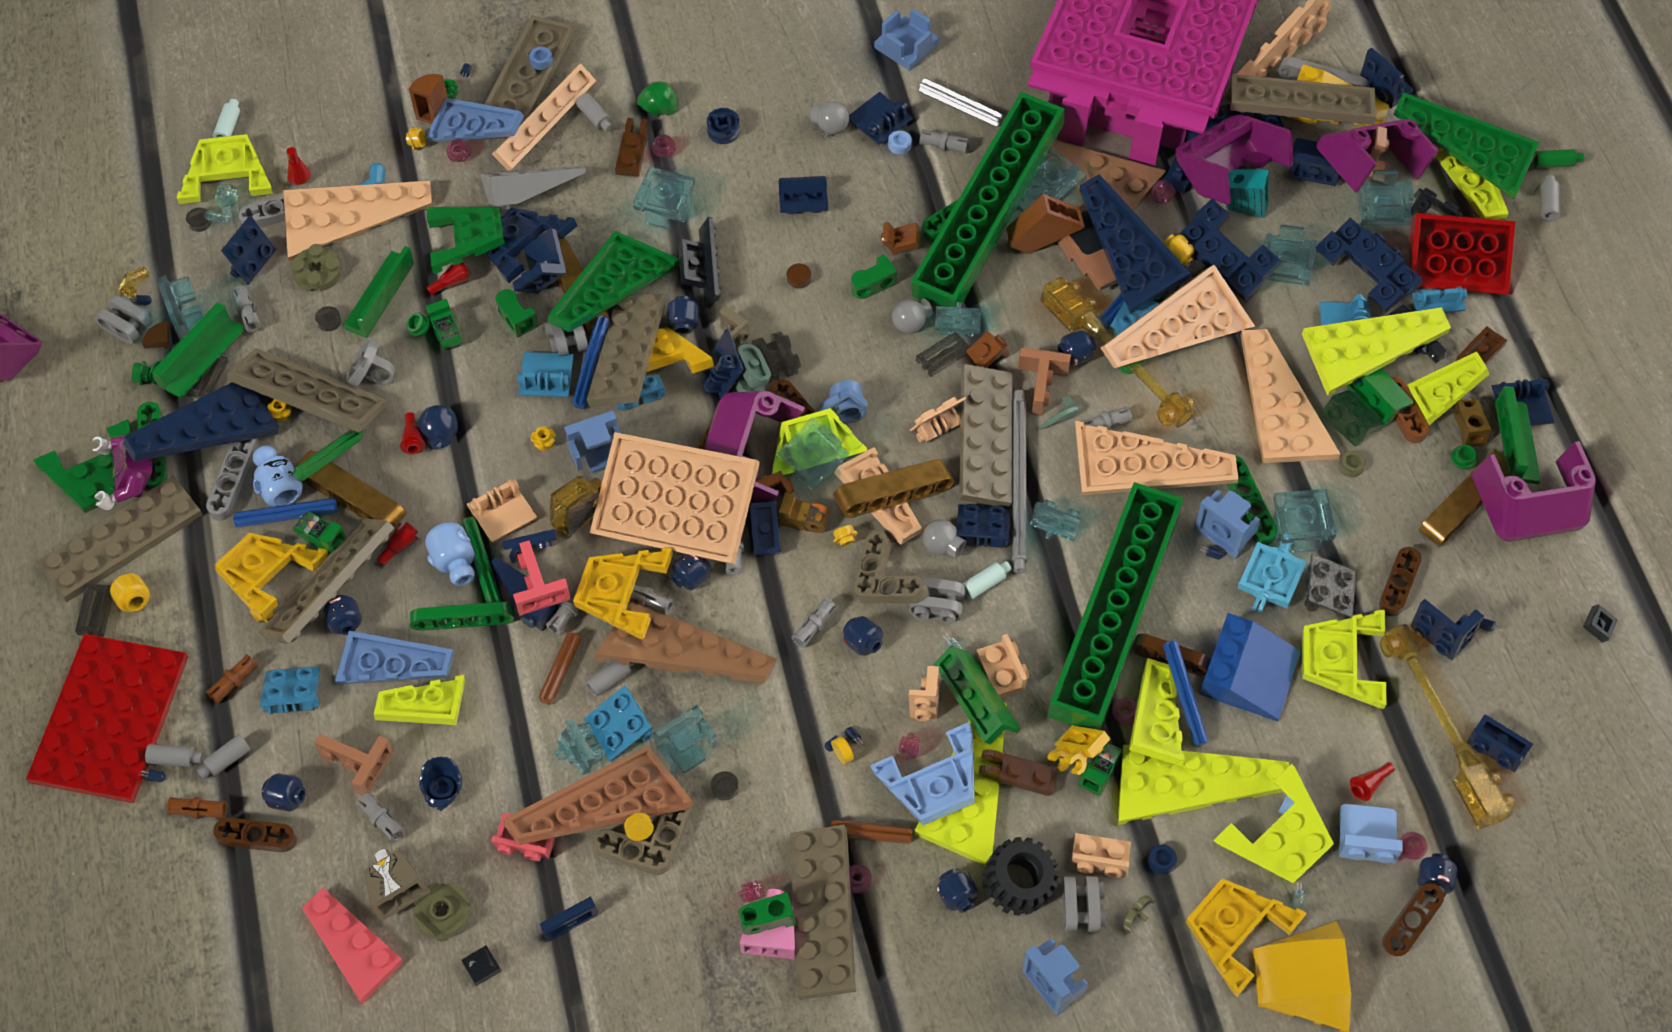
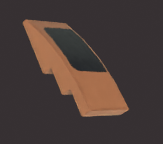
(1088, 253)

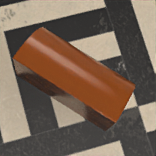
(427, 96)

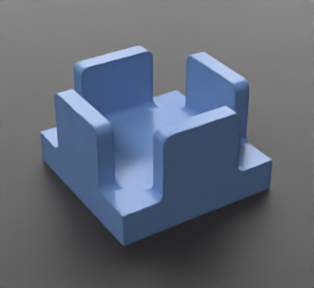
(906, 38)
(592, 440)
(1223, 524)
(1050, 974)

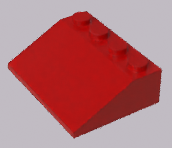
(1462, 252)

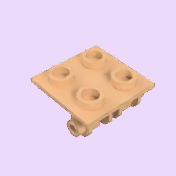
(930, 422)
(501, 510)

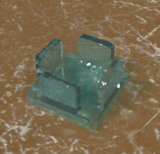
(664, 197)
(1385, 201)
(1295, 255)
(177, 294)
(813, 453)
(1303, 519)
(680, 738)

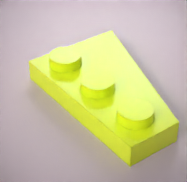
(1446, 386)
(424, 704)

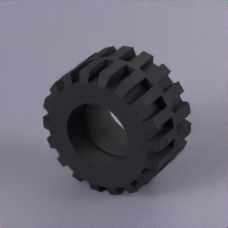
(1035, 861)

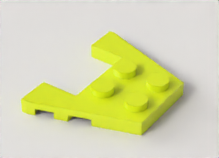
(220, 160)
(1331, 656)
(1291, 841)

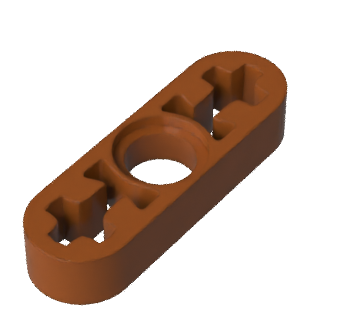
(1405, 420)

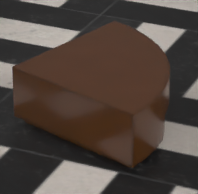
(157, 336)

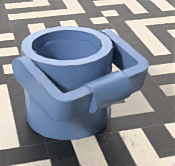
(846, 401)

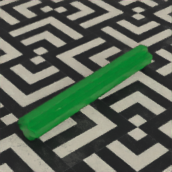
(327, 454)
(481, 561)

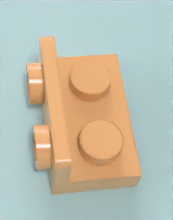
(1003, 667)
(924, 702)
(1100, 855)

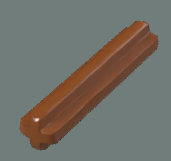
(559, 668)
(876, 832)

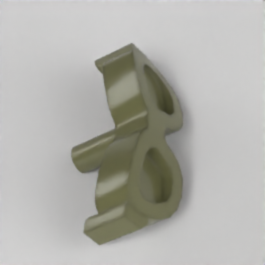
(1136, 911)

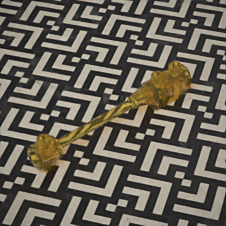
(1077, 312)
(1474, 782)

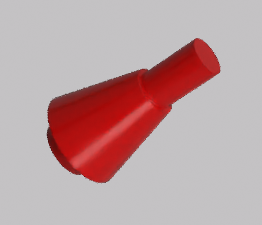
(297, 172)
(451, 277)
(411, 440)
(402, 538)
(1366, 784)

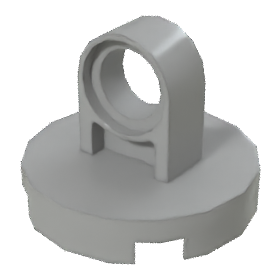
(367, 364)

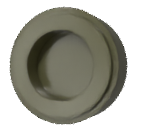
(1352, 463)

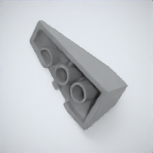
(512, 188)

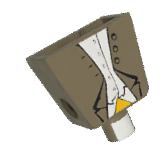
(393, 883)

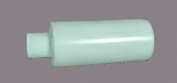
(227, 119)
(986, 579)

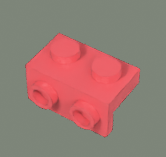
(532, 851)

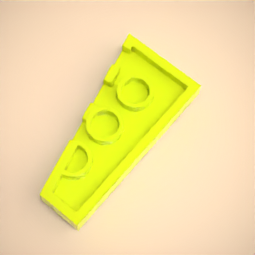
(1479, 192)
(1157, 716)

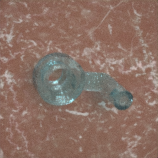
(225, 197)

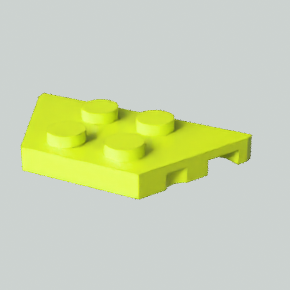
(824, 417)

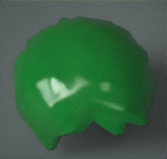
(658, 99)

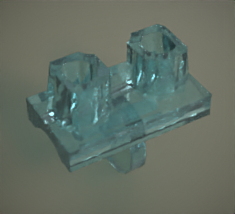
(957, 320)
(1055, 521)
(575, 748)

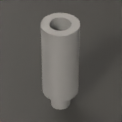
(594, 112)
(1550, 199)
(607, 677)
(172, 755)
(224, 757)

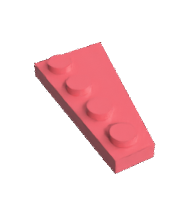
(355, 948)

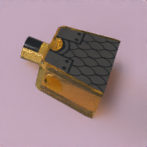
(573, 504)

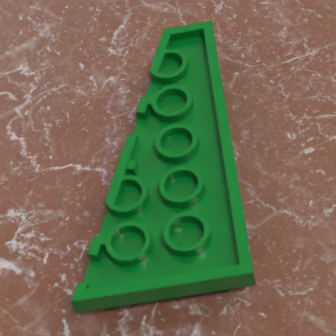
(1484, 148)
(610, 277)

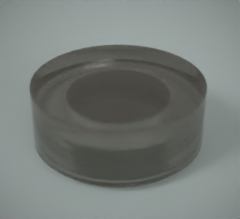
(196, 220)
(328, 318)
(724, 785)

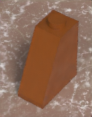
(1043, 224)

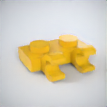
(1078, 745)

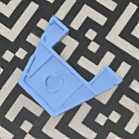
(939, 787)

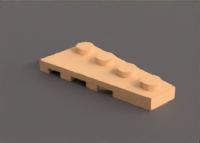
(896, 519)

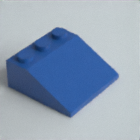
(1250, 668)

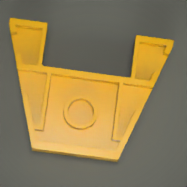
(673, 348)
(256, 562)
(609, 585)
(1227, 920)

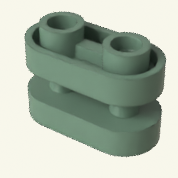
(755, 371)

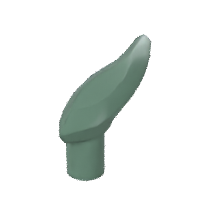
(1067, 412)

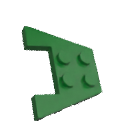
(475, 232)
(87, 478)

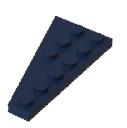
(1135, 254)
(213, 420)

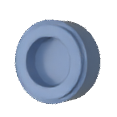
(540, 58)

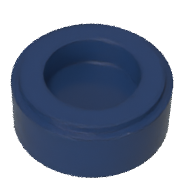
(1162, 859)

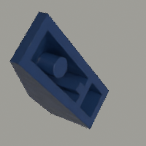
(513, 583)

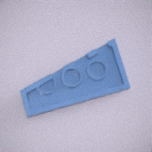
(472, 121)
(385, 659)

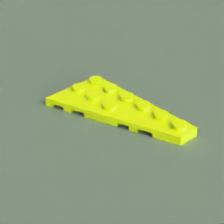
(1365, 345)
(1158, 787)
(973, 827)

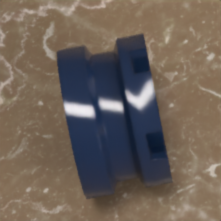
(723, 126)

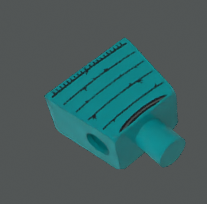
(1249, 191)

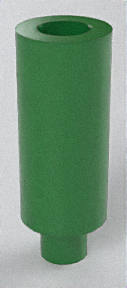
(1557, 158)

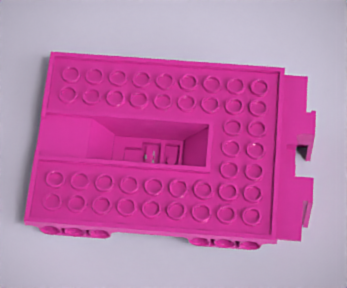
(1139, 67)

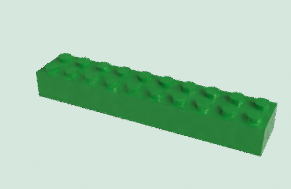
(988, 202)
(1115, 608)

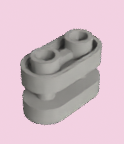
(123, 318)
(560, 343)
(941, 601)
(1093, 915)

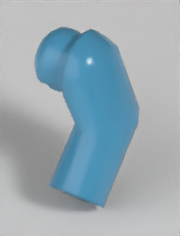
(377, 174)

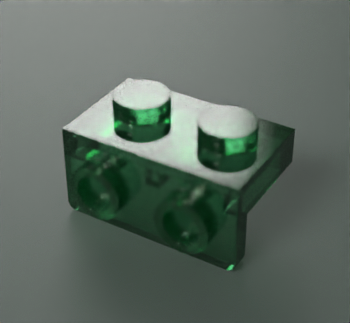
(1351, 417)

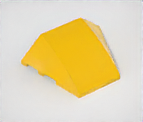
(1306, 976)

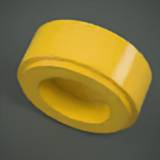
(842, 750)
(638, 826)

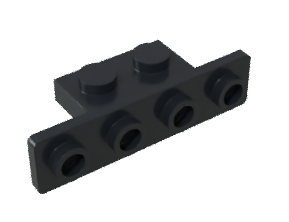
(699, 263)

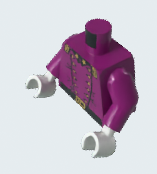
(128, 476)

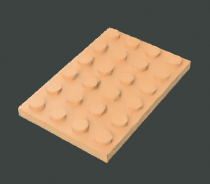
(675, 497)

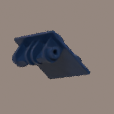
(880, 117)
(248, 250)
(726, 366)
(1534, 396)
(983, 523)

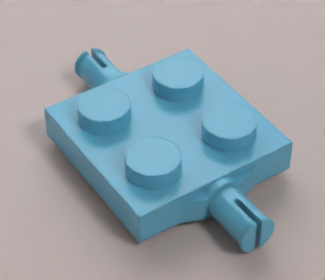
(1271, 575)

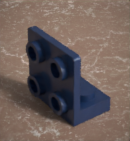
(1384, 78)
(1311, 164)
(544, 263)
(1442, 632)

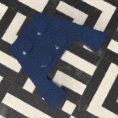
(519, 230)

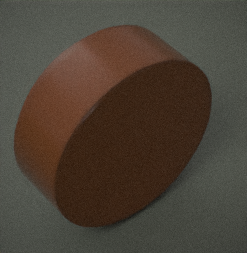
(798, 275)

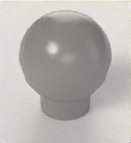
(830, 117)
(911, 315)
(941, 539)

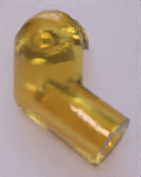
(129, 281)

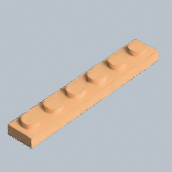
(544, 117)

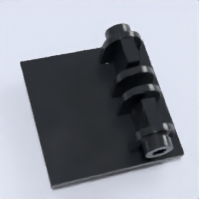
(1427, 199)

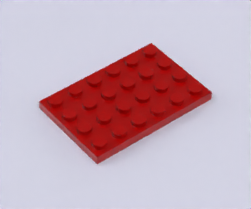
(107, 718)

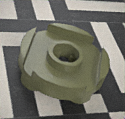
(313, 257)
(445, 926)

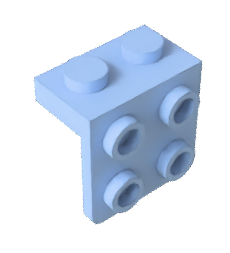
(1368, 833)

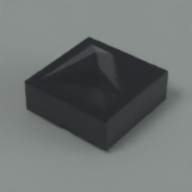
(1600, 623)
(481, 965)

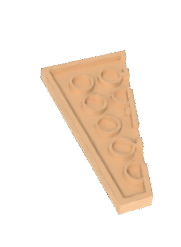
(1290, 35)
(346, 211)
(1190, 316)
(1283, 415)
(1116, 460)

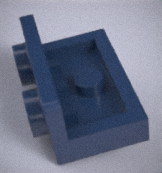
(803, 194)
(1499, 743)

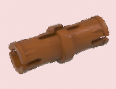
(232, 678)
(196, 807)

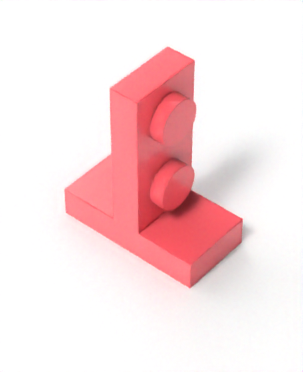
(538, 595)

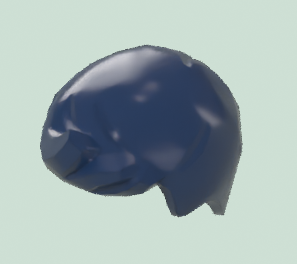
(438, 426)
(440, 782)

